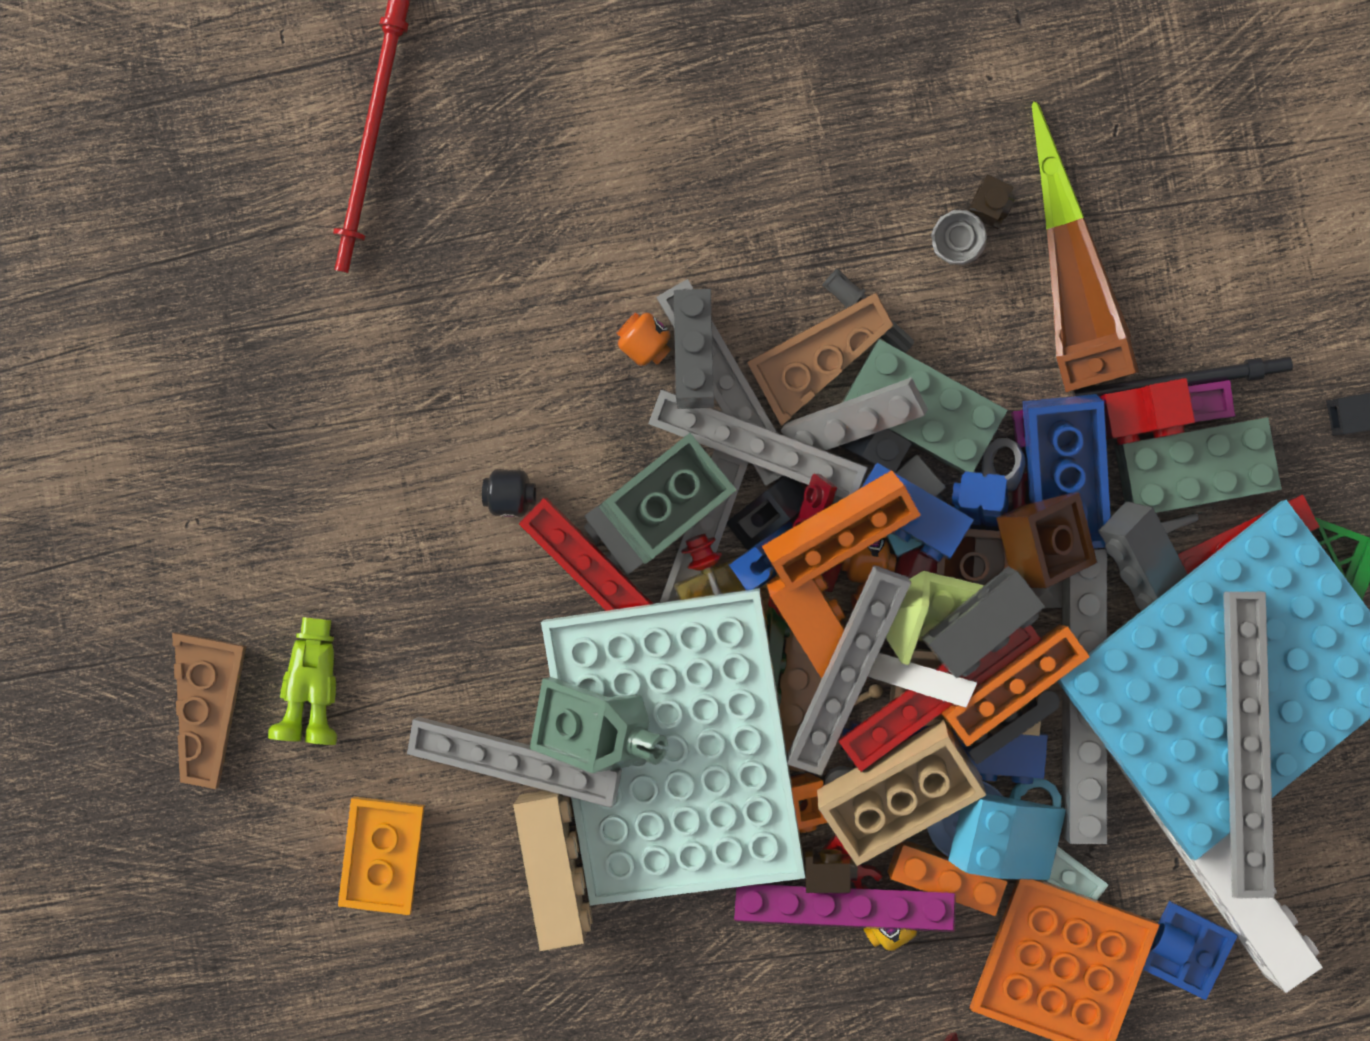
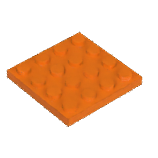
(1063, 964)

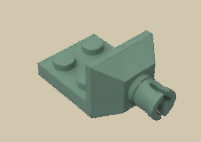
(593, 729)

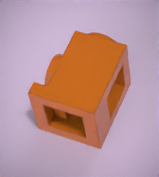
(808, 814)

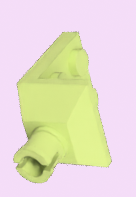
(926, 604)

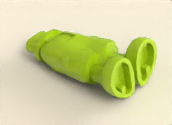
(309, 680)

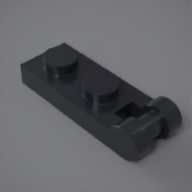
(1014, 726)

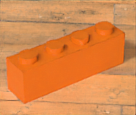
(841, 530)
(1016, 684)

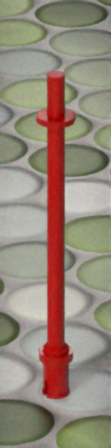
(393, 26)

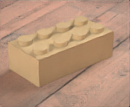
(901, 793)
(551, 869)

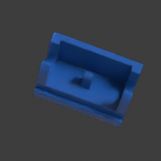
(754, 566)

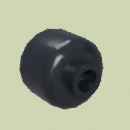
(508, 493)

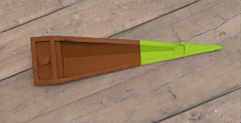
(1088, 321)

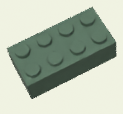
(957, 419)
(1199, 466)

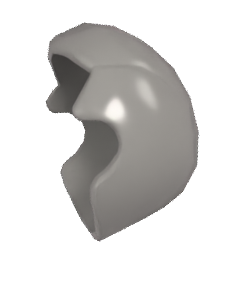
(959, 237)

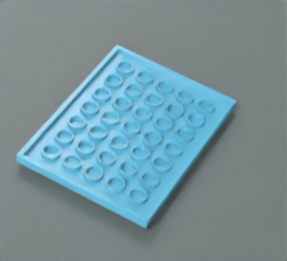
(1161, 677)

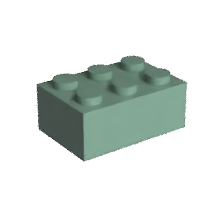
(667, 498)

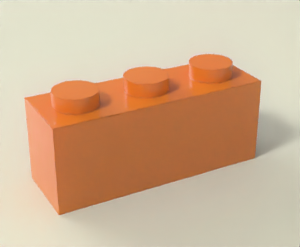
(811, 618)
(933, 872)

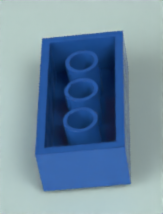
(1069, 455)

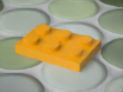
(381, 855)

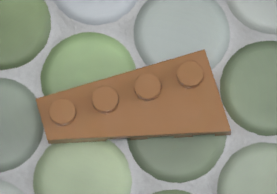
(812, 359)
(798, 688)
(206, 693)

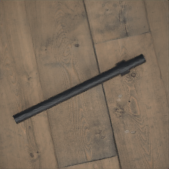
(1251, 370)

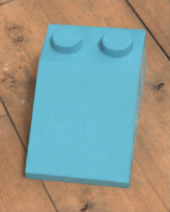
(1007, 838)

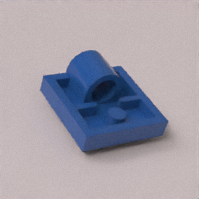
(1189, 950)

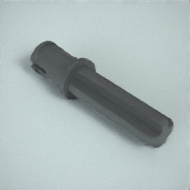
(849, 294)

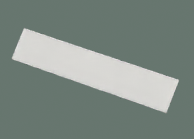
(922, 680)

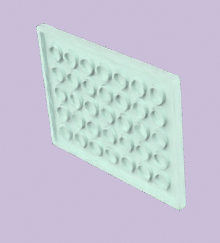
(723, 793)

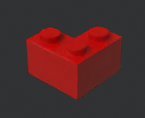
(1153, 408)

